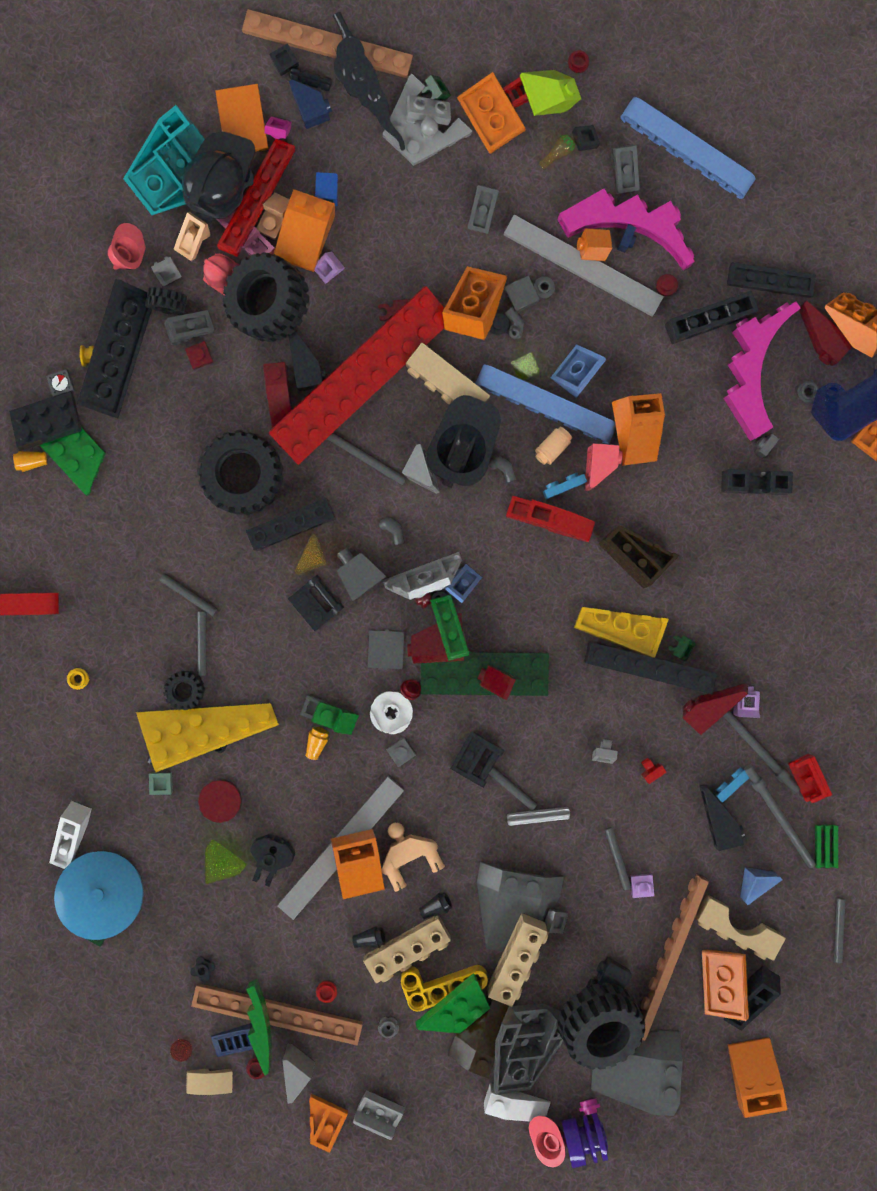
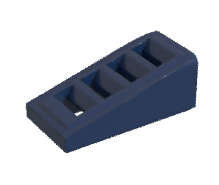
(239, 1031)

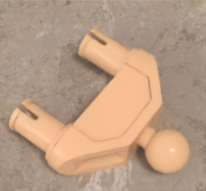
(406, 850)

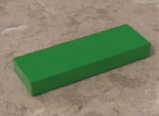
(449, 627)

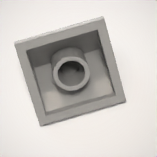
(418, 470)
(297, 1071)

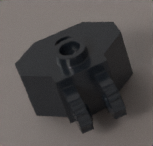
(269, 858)

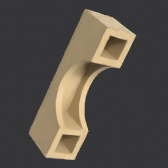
(762, 939)

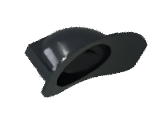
(218, 174)
(464, 441)

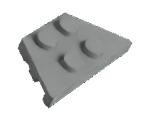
(425, 578)

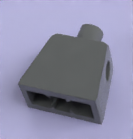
(358, 573)

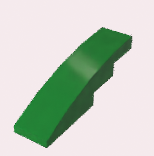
(260, 1032)

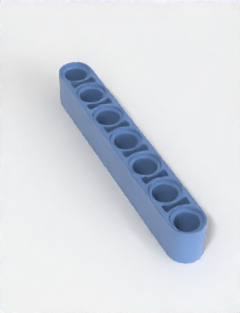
(688, 146)
(550, 405)

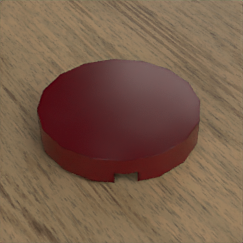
(219, 801)

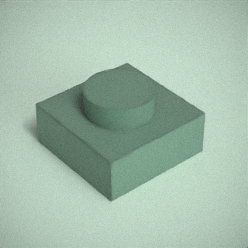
(160, 783)

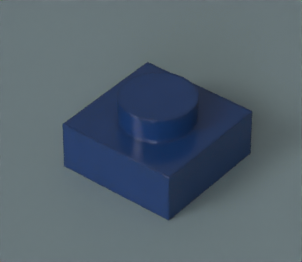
(628, 239)

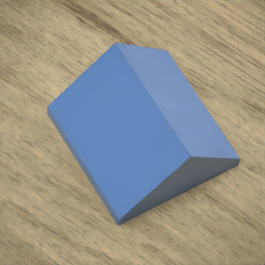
(577, 369)

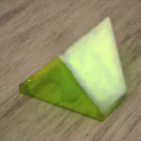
(221, 863)

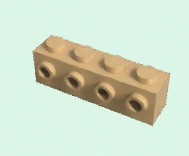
(442, 376)
(407, 948)
(517, 960)

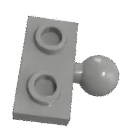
(430, 113)

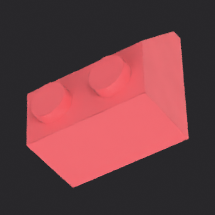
(601, 462)

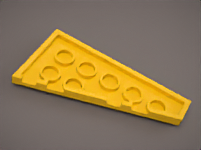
(185, 734)

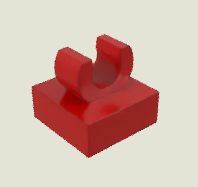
(652, 771)

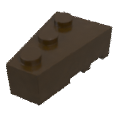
(637, 556)

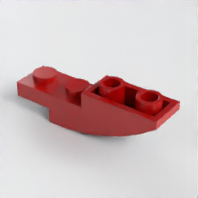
(551, 518)

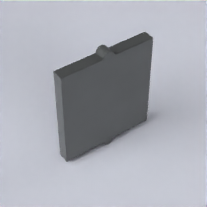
(385, 649)

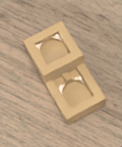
(209, 1082)

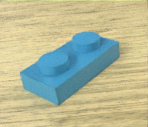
(572, 481)
(726, 790)

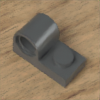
(626, 168)
(483, 208)
(187, 326)

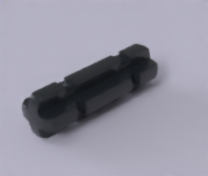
(311, 79)

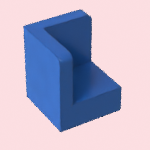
(327, 187)

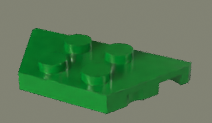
(78, 457)
(457, 1009)

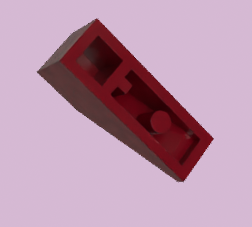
(824, 335)
(277, 390)
(496, 681)
(711, 707)

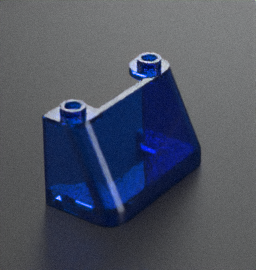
(846, 412)

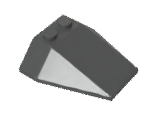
(508, 894)
(525, 1046)
(648, 1077)

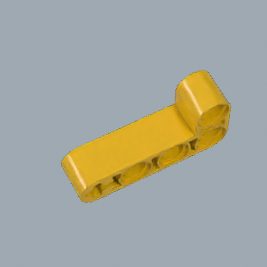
(445, 983)

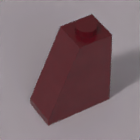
(428, 645)

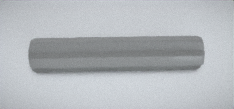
(538, 816)

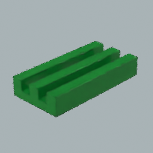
(827, 864)

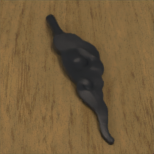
(360, 78)

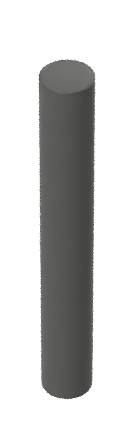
(188, 595)
(201, 643)
(513, 789)
(618, 858)
(839, 930)

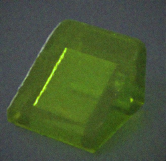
(525, 366)

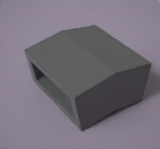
(522, 294)

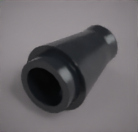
(436, 906)
(370, 938)

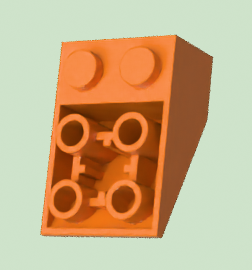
(855, 321)
(639, 427)
(358, 863)
(756, 1078)

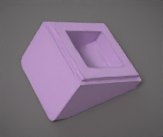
(328, 267)

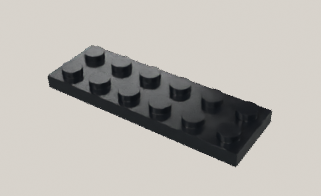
(115, 350)

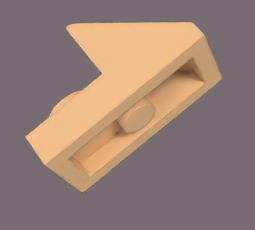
(273, 216)
(191, 236)

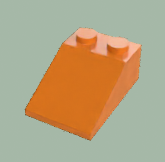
(304, 230)
(474, 303)

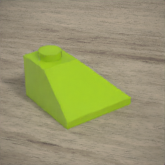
(550, 91)

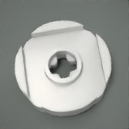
(388, 724)

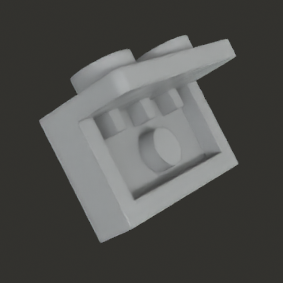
(378, 1115)

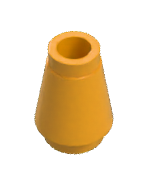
(29, 460)
(316, 742)

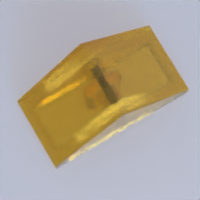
(312, 557)

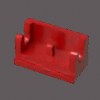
(809, 778)

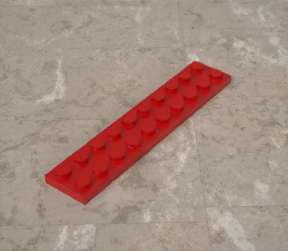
(359, 376)

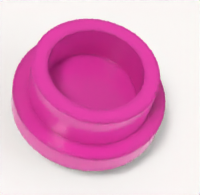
(589, 1106)

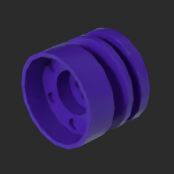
(585, 1140)

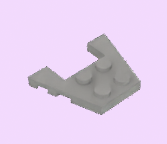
(417, 145)

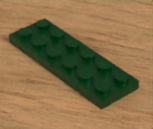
(461, 677)

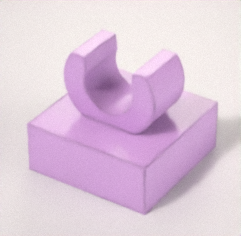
(642, 885)

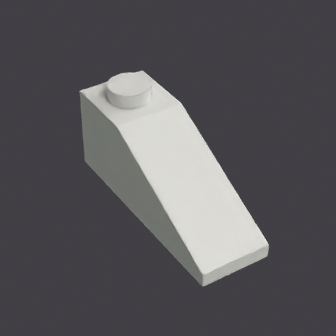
(69, 834)
(514, 1105)

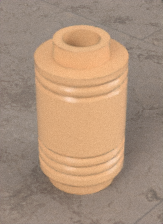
(553, 446)

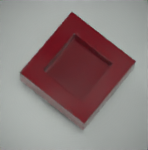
(199, 355)

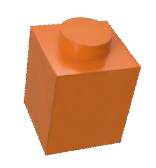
(594, 244)

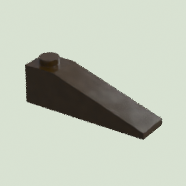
(476, 1044)

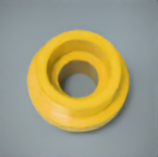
(71, 678)

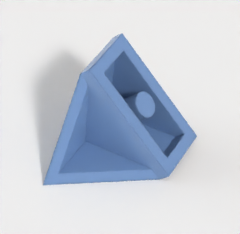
(463, 583)
(757, 883)

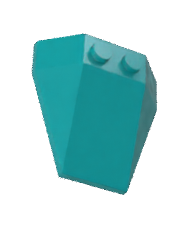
(162, 161)

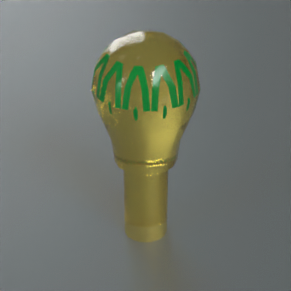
(562, 147)

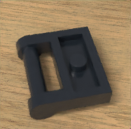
(310, 608)
(470, 756)

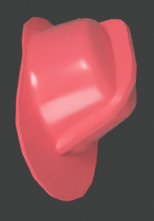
(126, 247)
(217, 270)
(548, 1141)

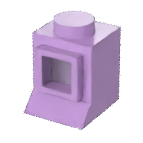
(748, 705)

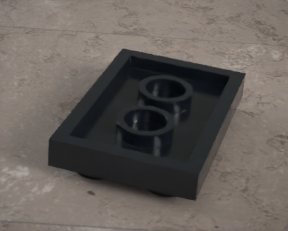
(45, 421)

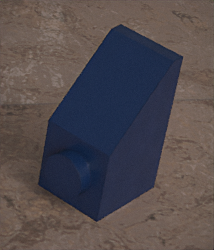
(310, 104)

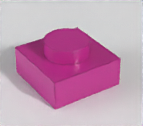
(277, 128)

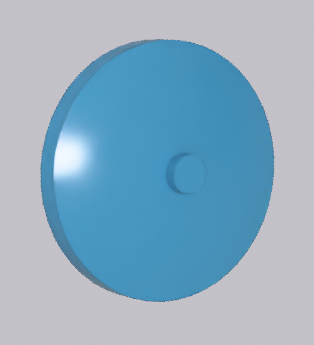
(98, 895)

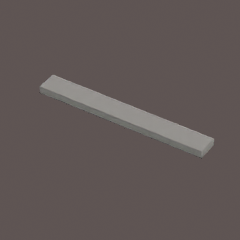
(589, 270)
(325, 864)

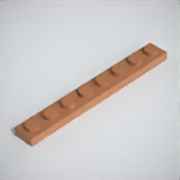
(322, 42)
(673, 949)
(280, 1014)

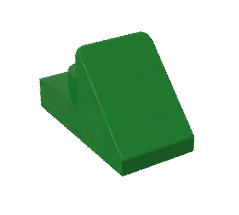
(335, 718)

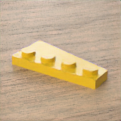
(627, 630)

